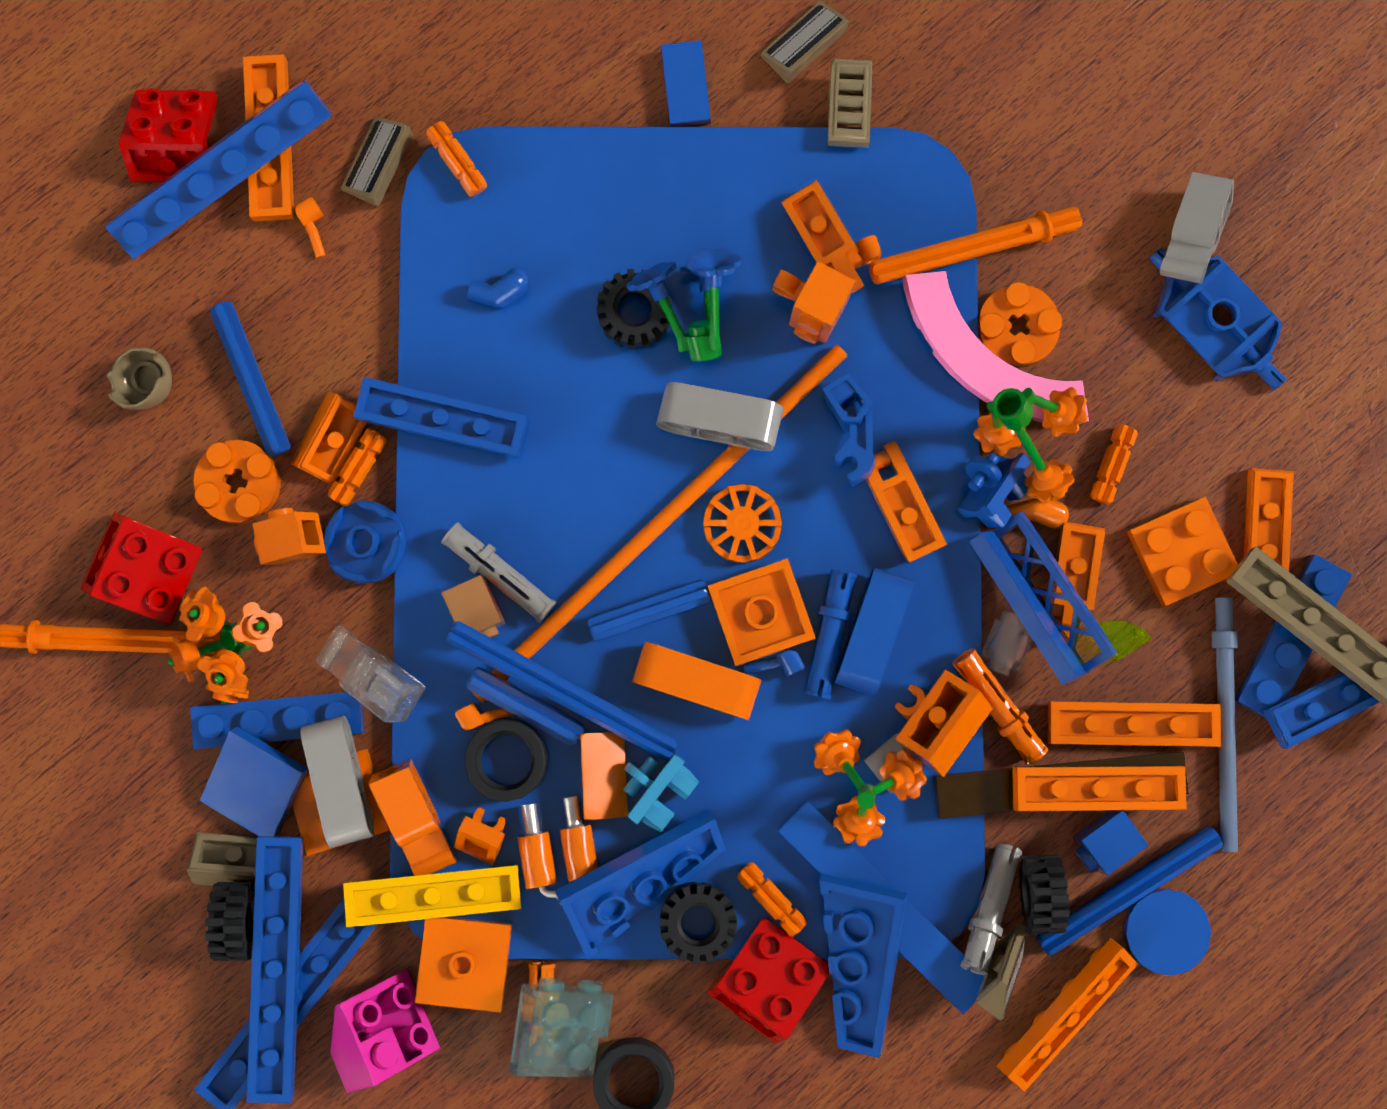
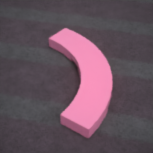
(962, 351)

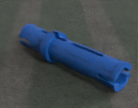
(831, 632)

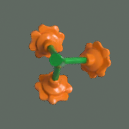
(859, 817)

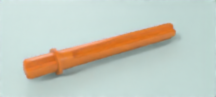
(945, 253)
(52, 637)

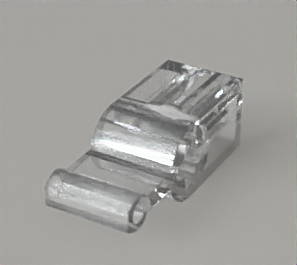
(370, 676)

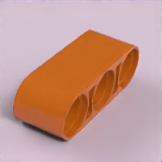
(696, 680)

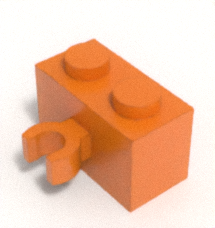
(816, 302)
(942, 721)

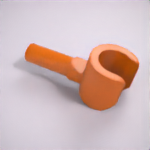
(308, 213)
(868, 250)
(470, 717)

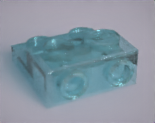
(560, 1028)

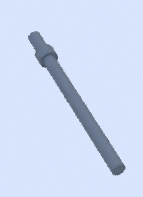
(1225, 641)

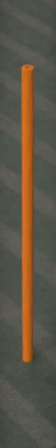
(666, 517)

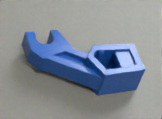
(859, 447)

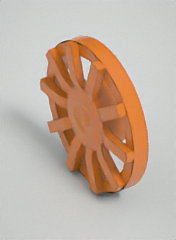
(742, 523)

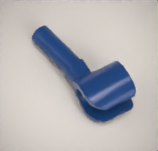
(789, 661)

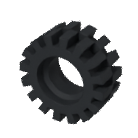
(619, 330)
(1044, 894)
(230, 921)
(698, 949)

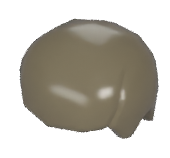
(140, 379)

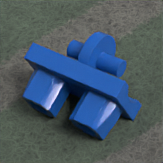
(990, 484)

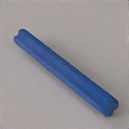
(1133, 889)

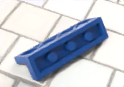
(1030, 607)

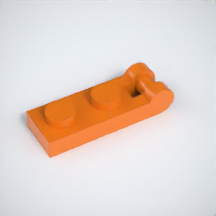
(904, 506)

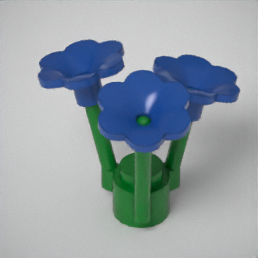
(703, 336)

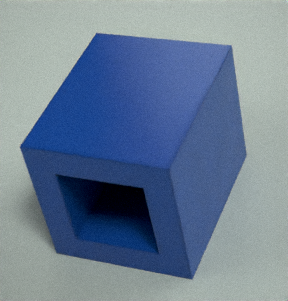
(1108, 842)

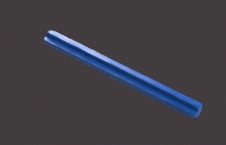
(561, 690)

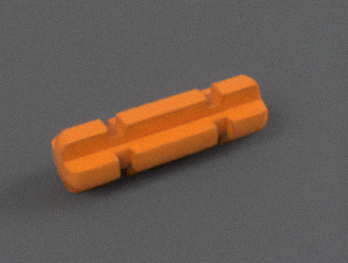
(456, 159)
(1113, 464)
(357, 467)
(771, 899)

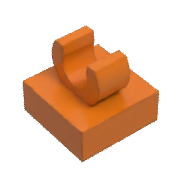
(479, 839)

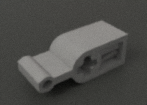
(1198, 227)

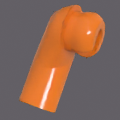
(1049, 514)

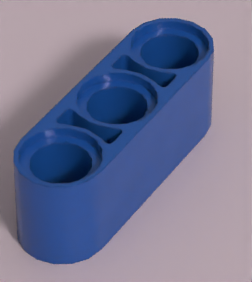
(874, 632)

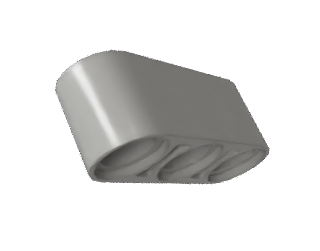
(720, 416)
(337, 781)

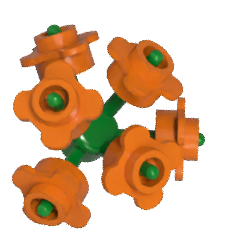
(225, 668)

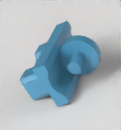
(648, 808)

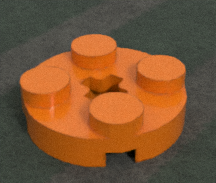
(1042, 322)
(248, 502)

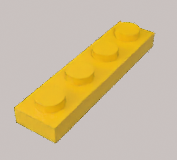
(431, 896)

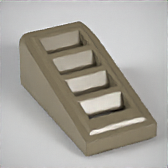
(850, 78)

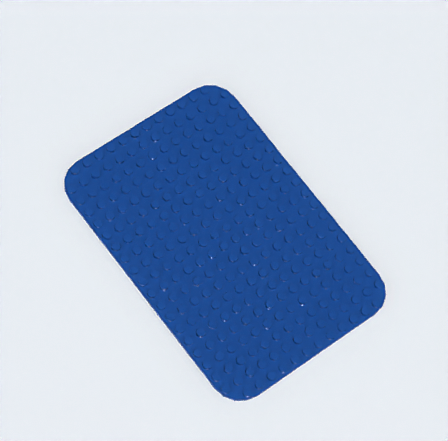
(599, 469)

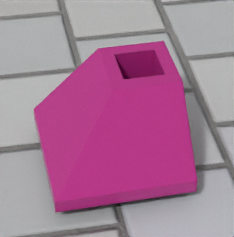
(380, 1033)

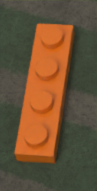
(271, 185)
(1134, 724)
(1099, 788)
(1067, 1014)

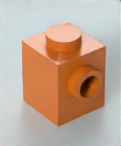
(288, 537)

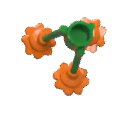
(1006, 431)

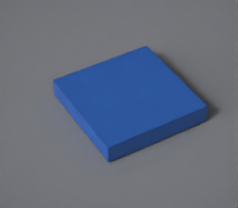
(253, 783)

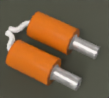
(537, 851)

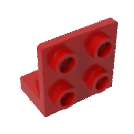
(165, 131)
(141, 569)
(770, 981)

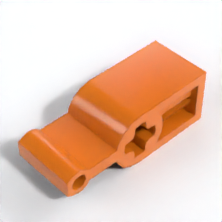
(412, 818)

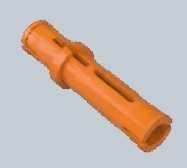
(1010, 720)

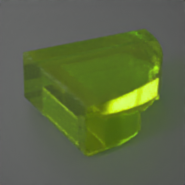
(1124, 637)

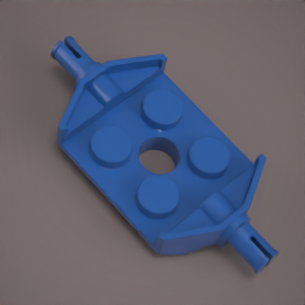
(1228, 349)

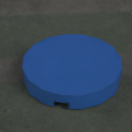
(364, 542)
(1167, 932)

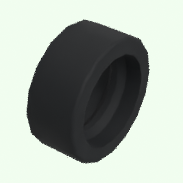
(474, 757)
(632, 1047)

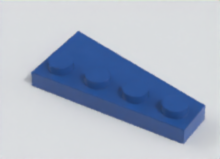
(623, 887)
(863, 952)

